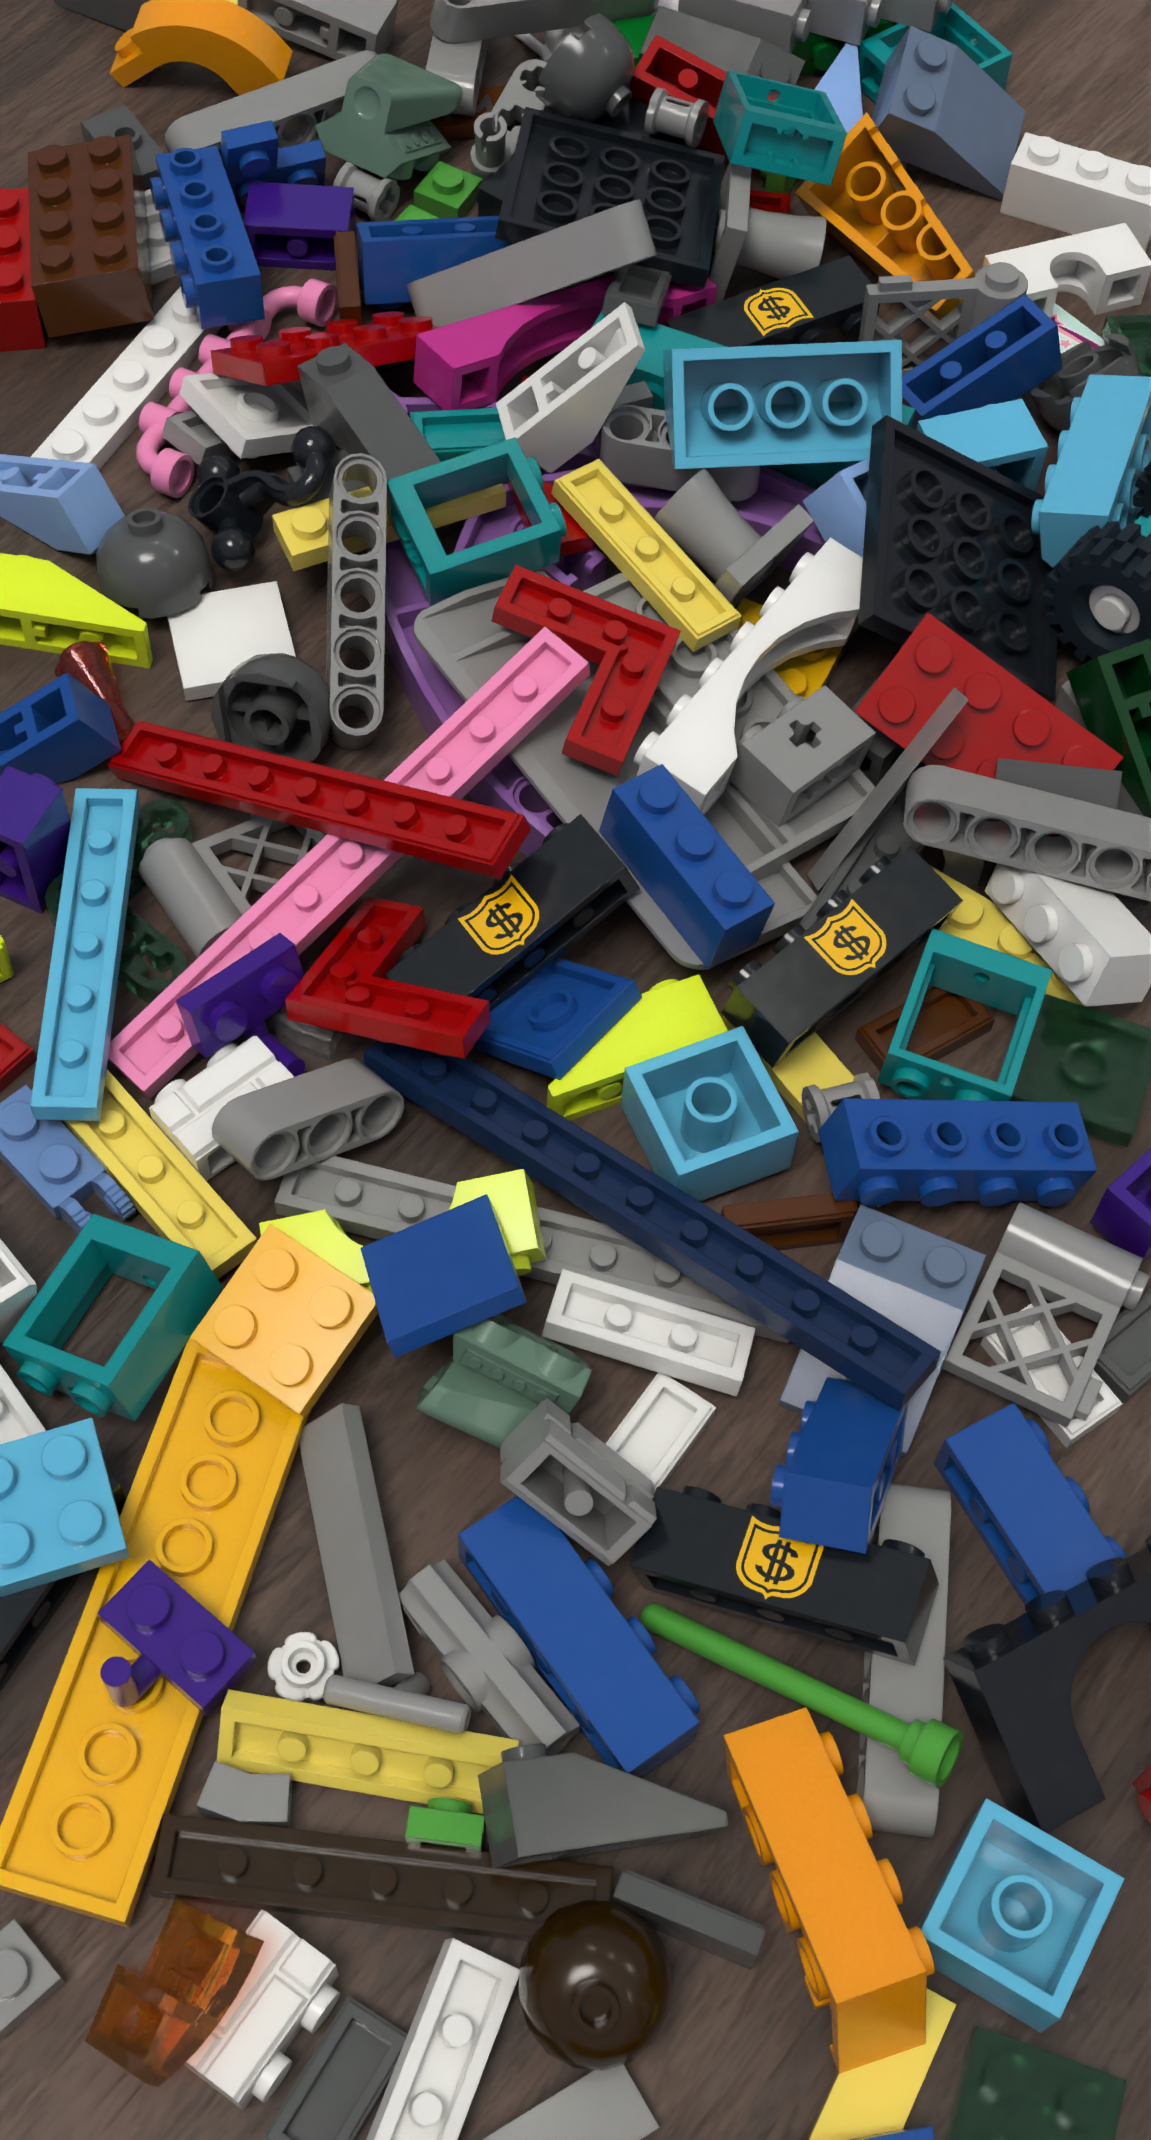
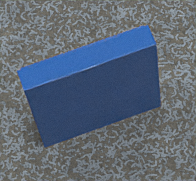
(557, 1017)
(442, 1275)

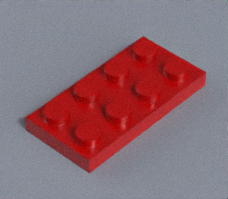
(273, 362)
(997, 721)

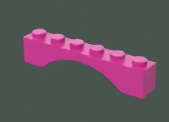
(476, 357)

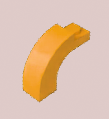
(202, 33)

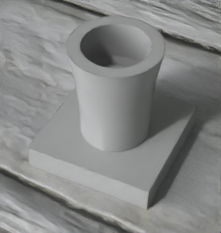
(758, 238)
(721, 539)

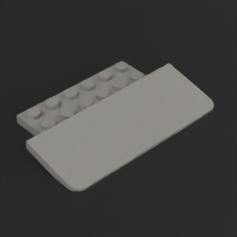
(473, 649)

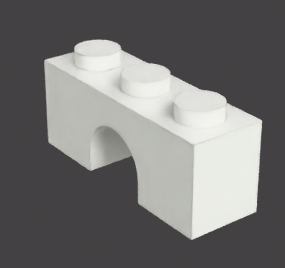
(1097, 265)

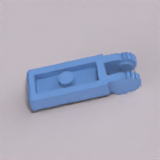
(55, 1164)

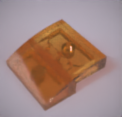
(165, 2014)

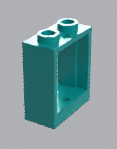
(953, 27)
(784, 136)
(487, 562)
(959, 969)
(126, 1383)

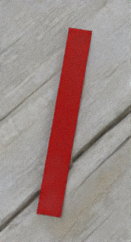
(323, 798)

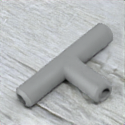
(404, 1702)

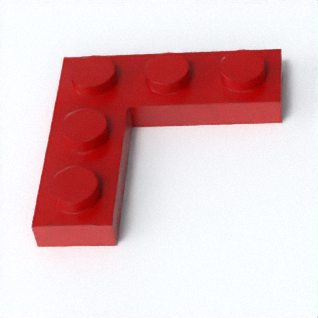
(625, 645)
(352, 995)

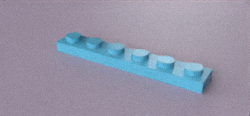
(86, 956)

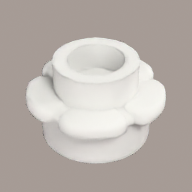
(284, 1661)

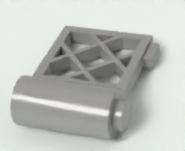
(978, 300)
(201, 892)
(1076, 1276)

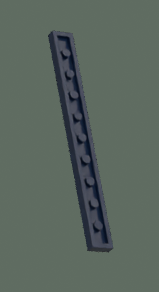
(663, 1220)

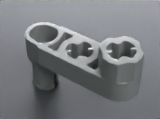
(493, 141)

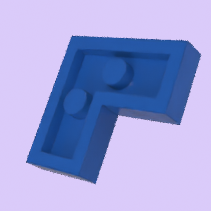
(254, 156)

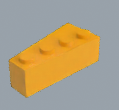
(883, 215)
(831, 1888)

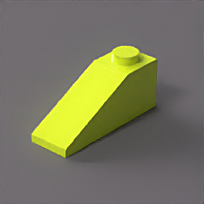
(52, 609)
(660, 1022)

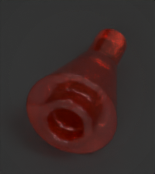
(92, 667)

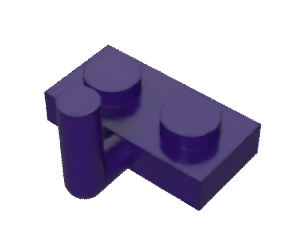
(241, 1000)
(172, 1640)

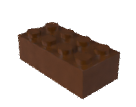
(89, 236)

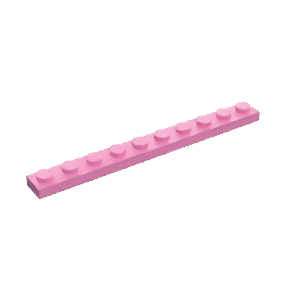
(342, 869)

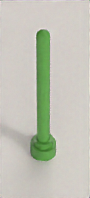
(926, 1747)

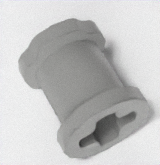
(676, 117)
(371, 194)
(821, 1103)

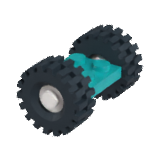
(1105, 584)

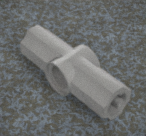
(486, 1660)

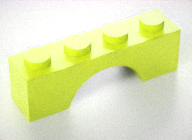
(509, 1193)

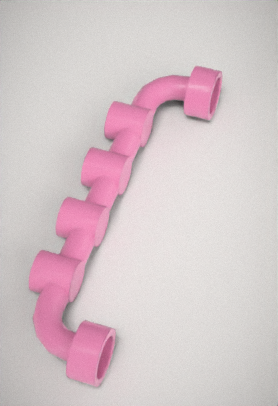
(174, 471)

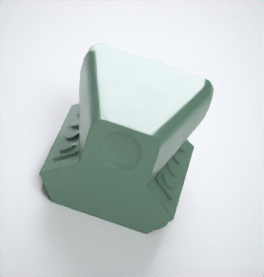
(389, 117)
(500, 1378)

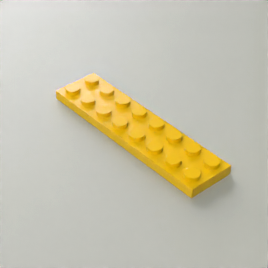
(108, 1773)

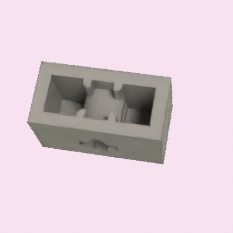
(800, 754)

